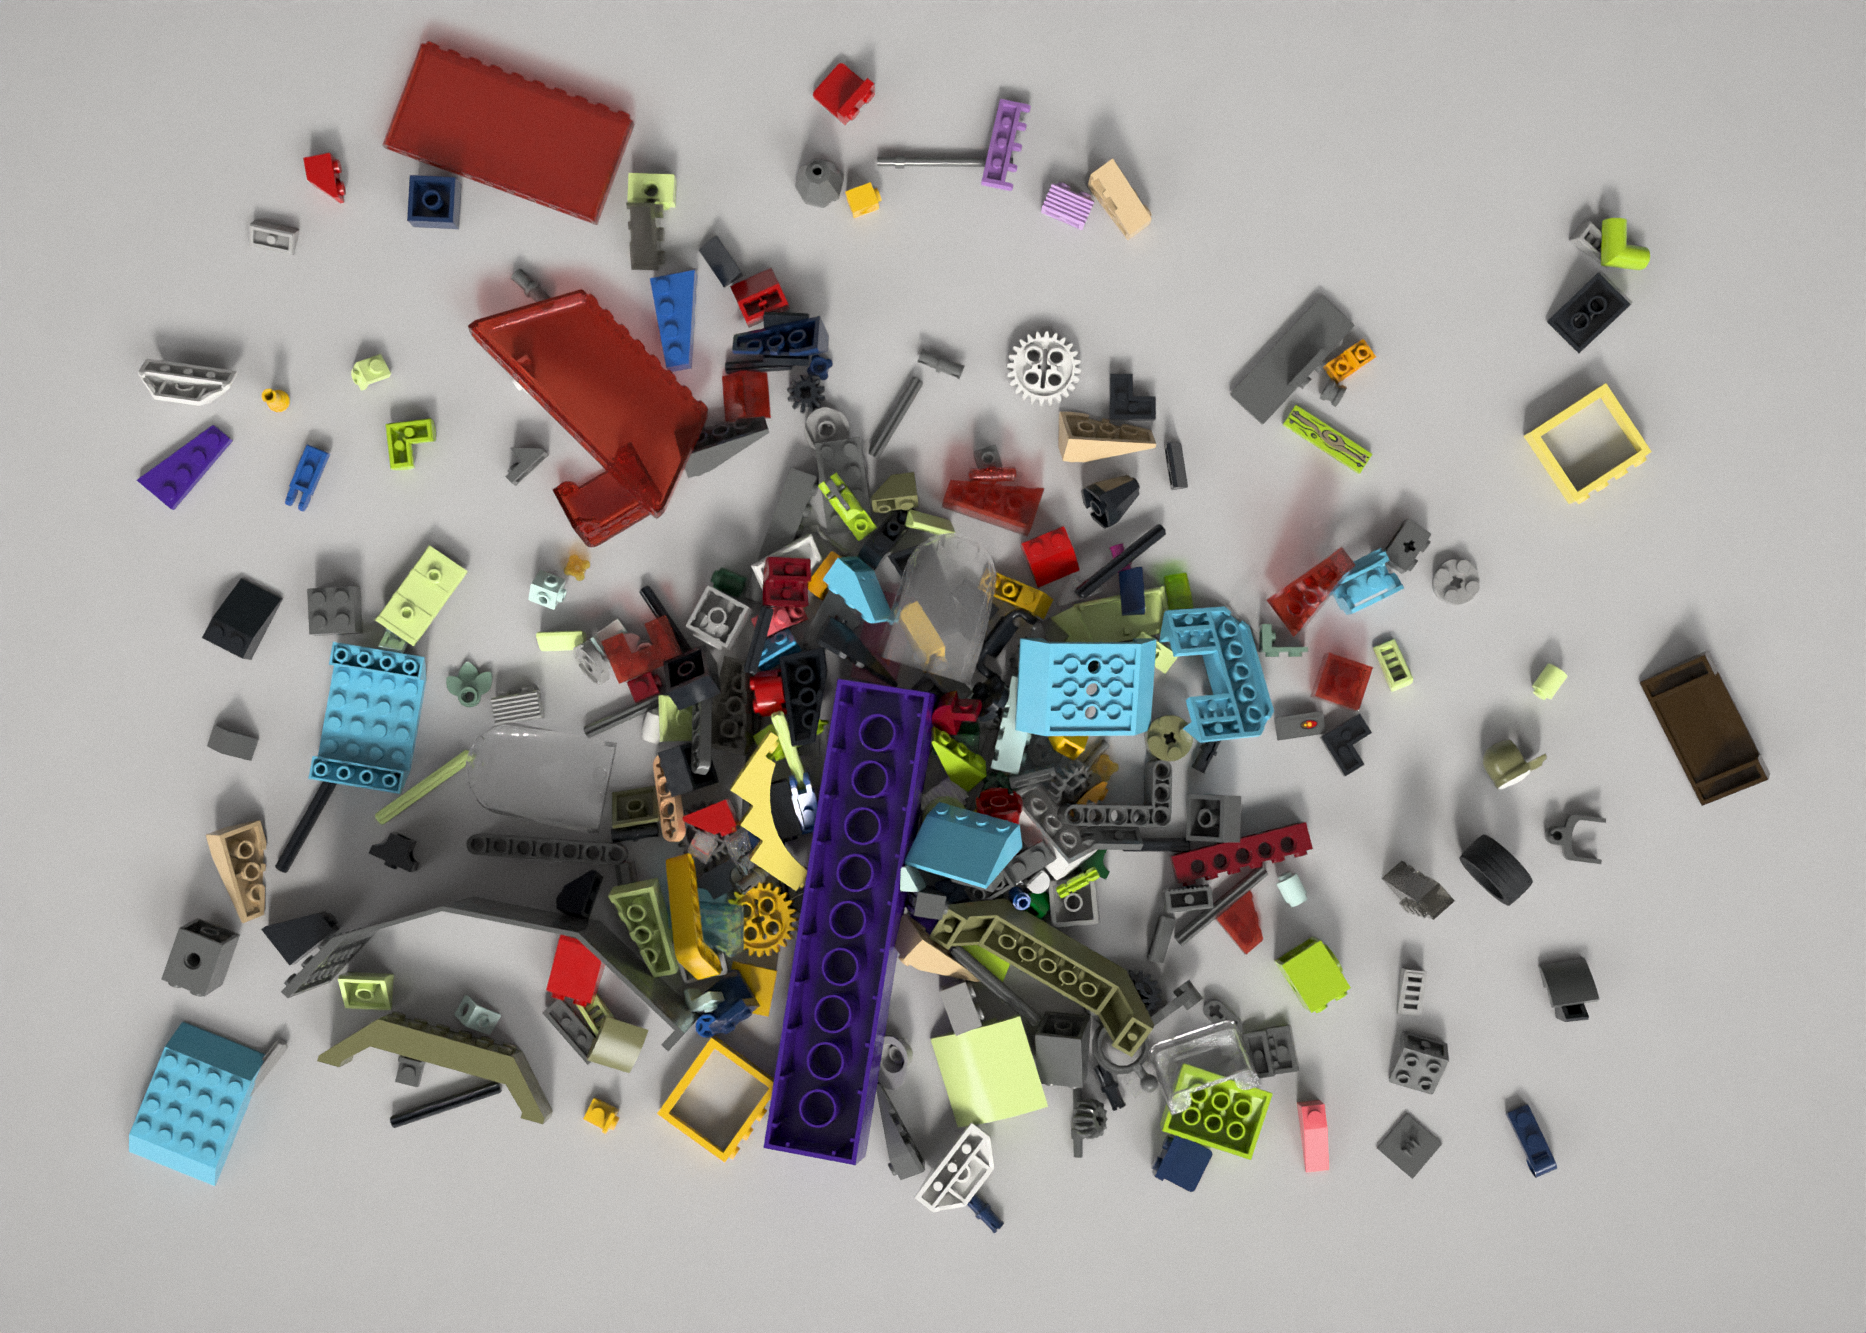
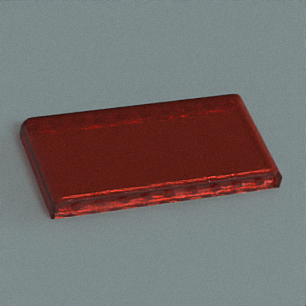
(509, 132)

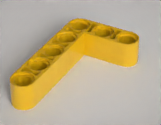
(686, 919)

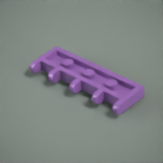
(1003, 143)

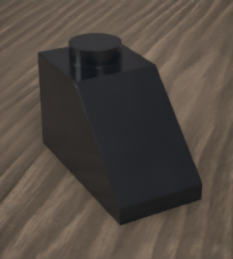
(580, 895)

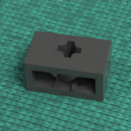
(1409, 533)

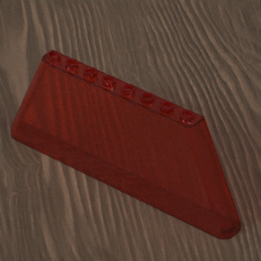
(600, 390)

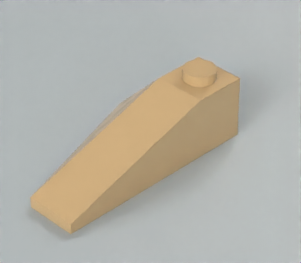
(1091, 440)
(239, 859)
(925, 954)

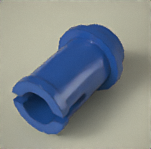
(1020, 899)

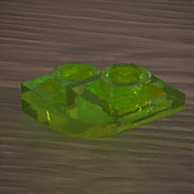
(1178, 591)

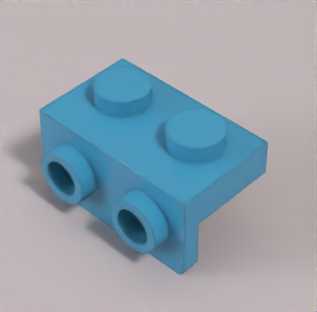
(778, 646)

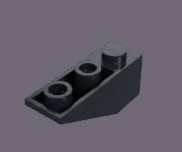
(884, 539)

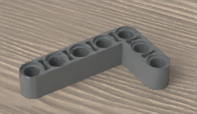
(1125, 812)

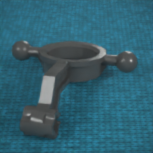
(1185, 995)

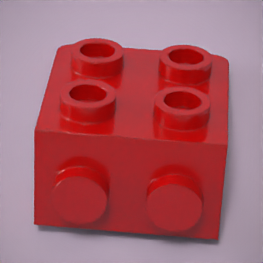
(844, 93)

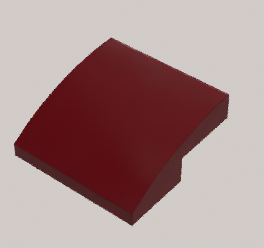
(786, 582)

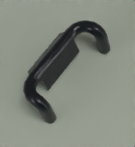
(1000, 636)

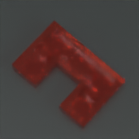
(628, 665)

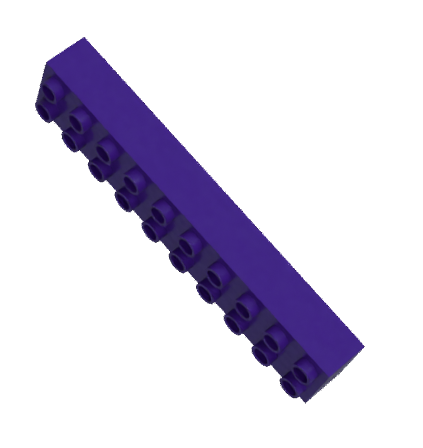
(850, 922)

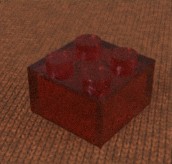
(1341, 682)

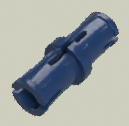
(983, 1212)

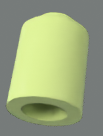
(1548, 682)

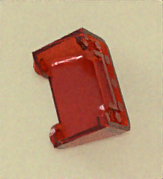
(599, 508)

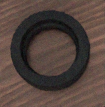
(1496, 869)

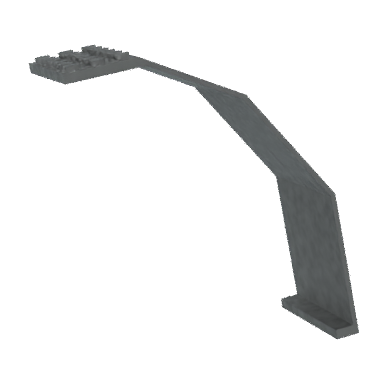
(603, 943)

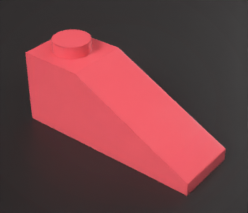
(1314, 1135)

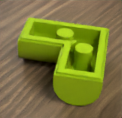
(1616, 251)
(402, 436)

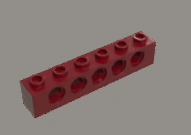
(1296, 832)

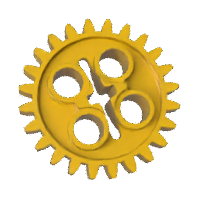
(780, 914)

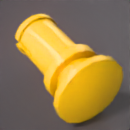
(276, 399)

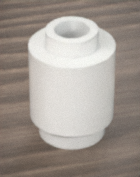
(650, 727)

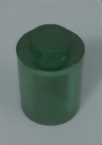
(728, 582)

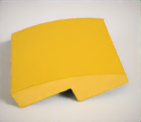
(761, 983)

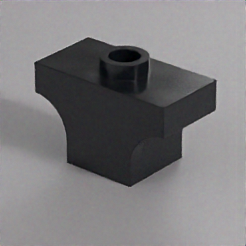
(397, 852)
(717, 879)

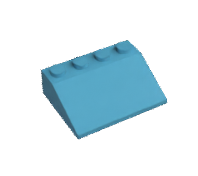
(964, 845)

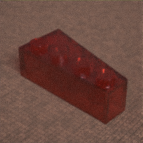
(995, 504)
(1306, 594)

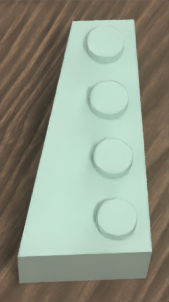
(1010, 743)

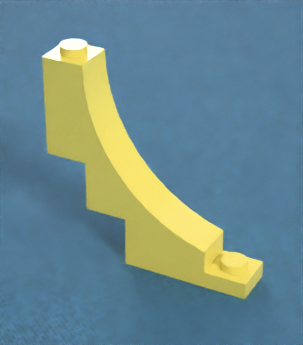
(754, 786)

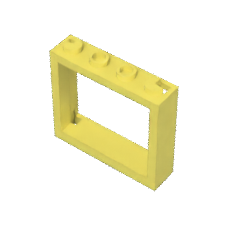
(1554, 469)

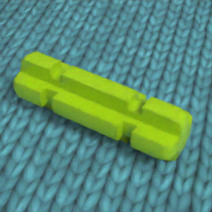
(1077, 882)

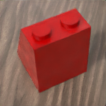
(575, 972)

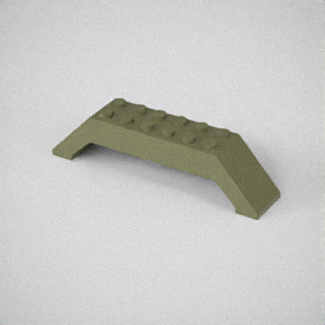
(1052, 960)
(449, 1050)

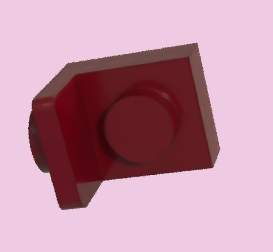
(645, 686)

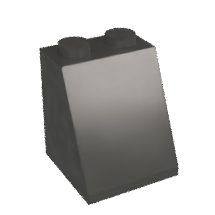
(1063, 1049)

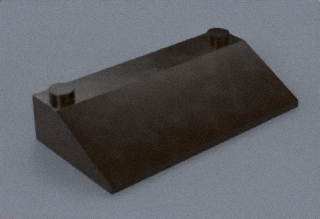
(1705, 728)

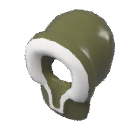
(1506, 764)

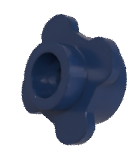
(816, 361)

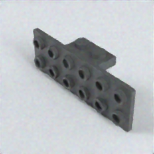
(1292, 360)

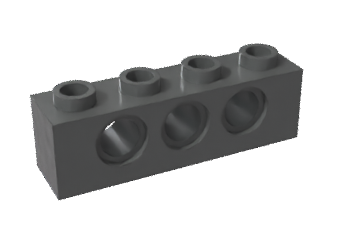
(927, 903)

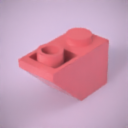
(784, 618)

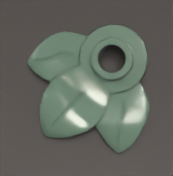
(469, 681)

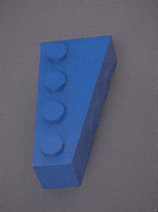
(675, 311)

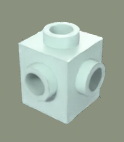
(547, 589)

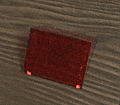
(746, 395)

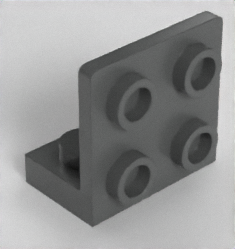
(1420, 1063)

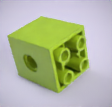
(1313, 974)

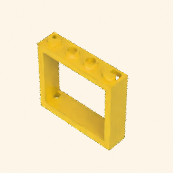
(746, 1129)

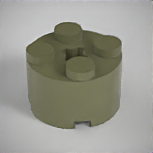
(1156, 743)

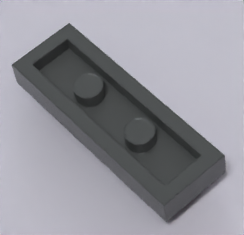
(570, 1027)

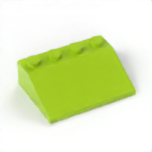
(1222, 1118)

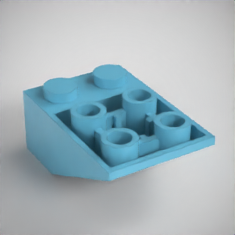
(859, 588)

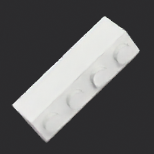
(1040, 822)

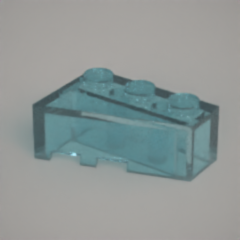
(721, 926)

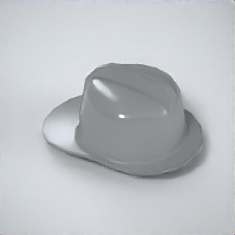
(894, 1062)

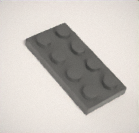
(847, 460)

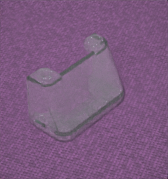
(1201, 1061)

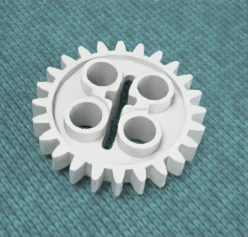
(1023, 366)

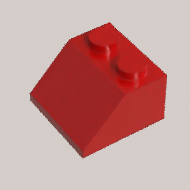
(1050, 556)
(715, 818)

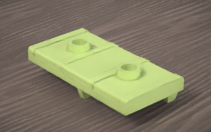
(421, 595)
(1107, 624)

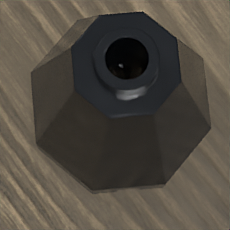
(1110, 499)

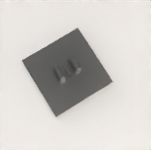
(1409, 1146)

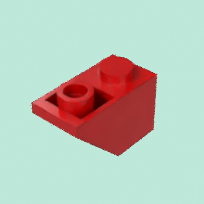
(323, 173)

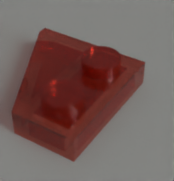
(1241, 923)

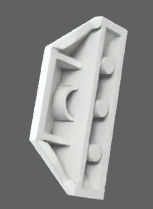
(185, 382)
(958, 1171)

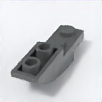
(1019, 868)

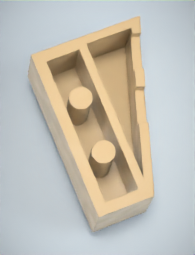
(1119, 199)

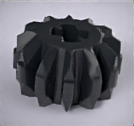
(806, 385)

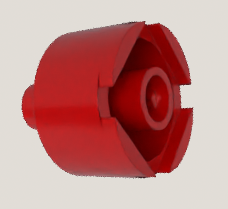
(768, 692)

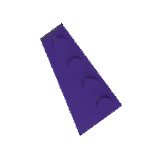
(183, 469)

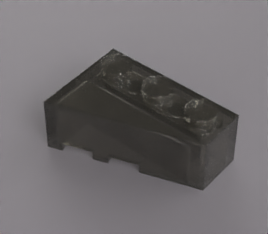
(646, 233)

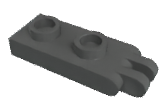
(1112, 837)

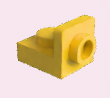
(602, 1115)

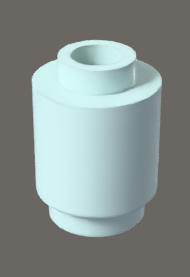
(1291, 888)

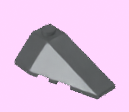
(722, 442)
(902, 1151)

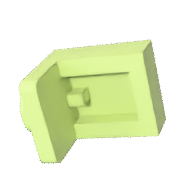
(369, 371)

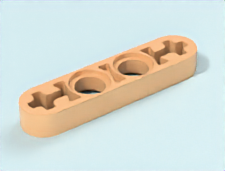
(664, 801)

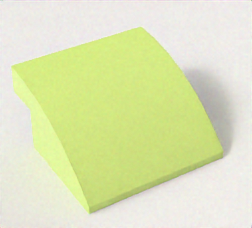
(989, 1072)

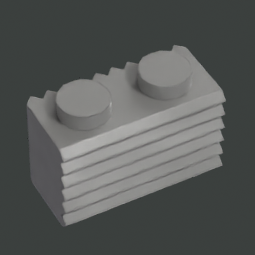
(517, 707)

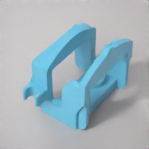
(1367, 584)

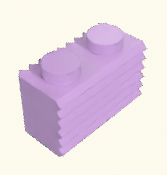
(1067, 205)

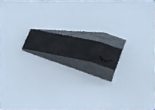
(843, 642)
(804, 686)

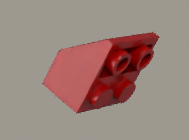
(759, 295)

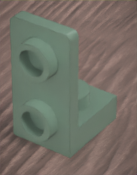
(1267, 637)

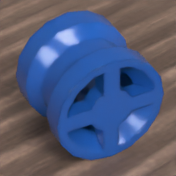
(702, 1026)

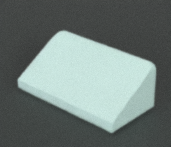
(911, 879)

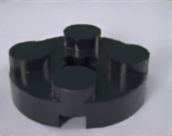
(993, 694)

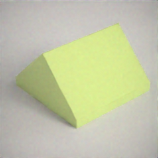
(367, 990)

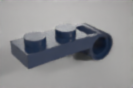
(1532, 1141)

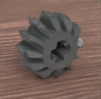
(1090, 1118)

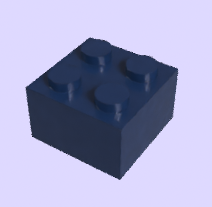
(434, 202)

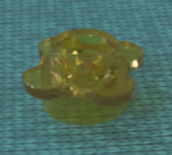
(575, 561)
(1111, 768)

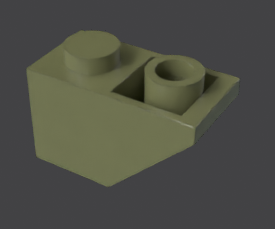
(896, 493)

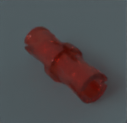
(992, 474)

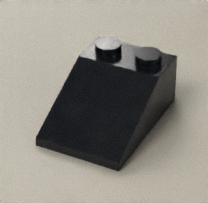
(1589, 312)
(242, 619)

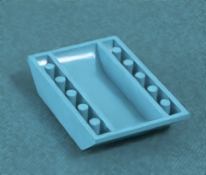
(195, 1103)

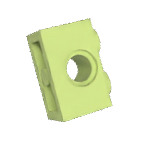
(665, 183)

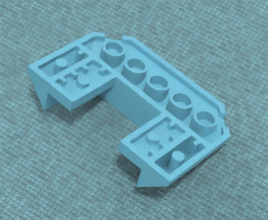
(1238, 685)

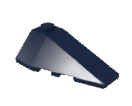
(788, 339)

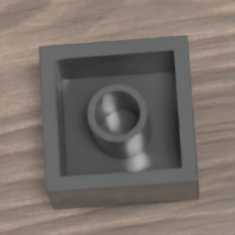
(334, 611)
(1213, 818)

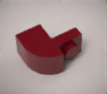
(952, 711)

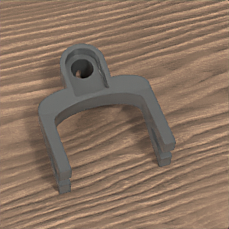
(1565, 837)

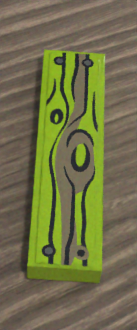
(1327, 439)

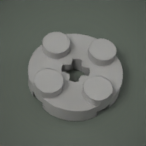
(828, 417)
(1450, 594)
(592, 663)

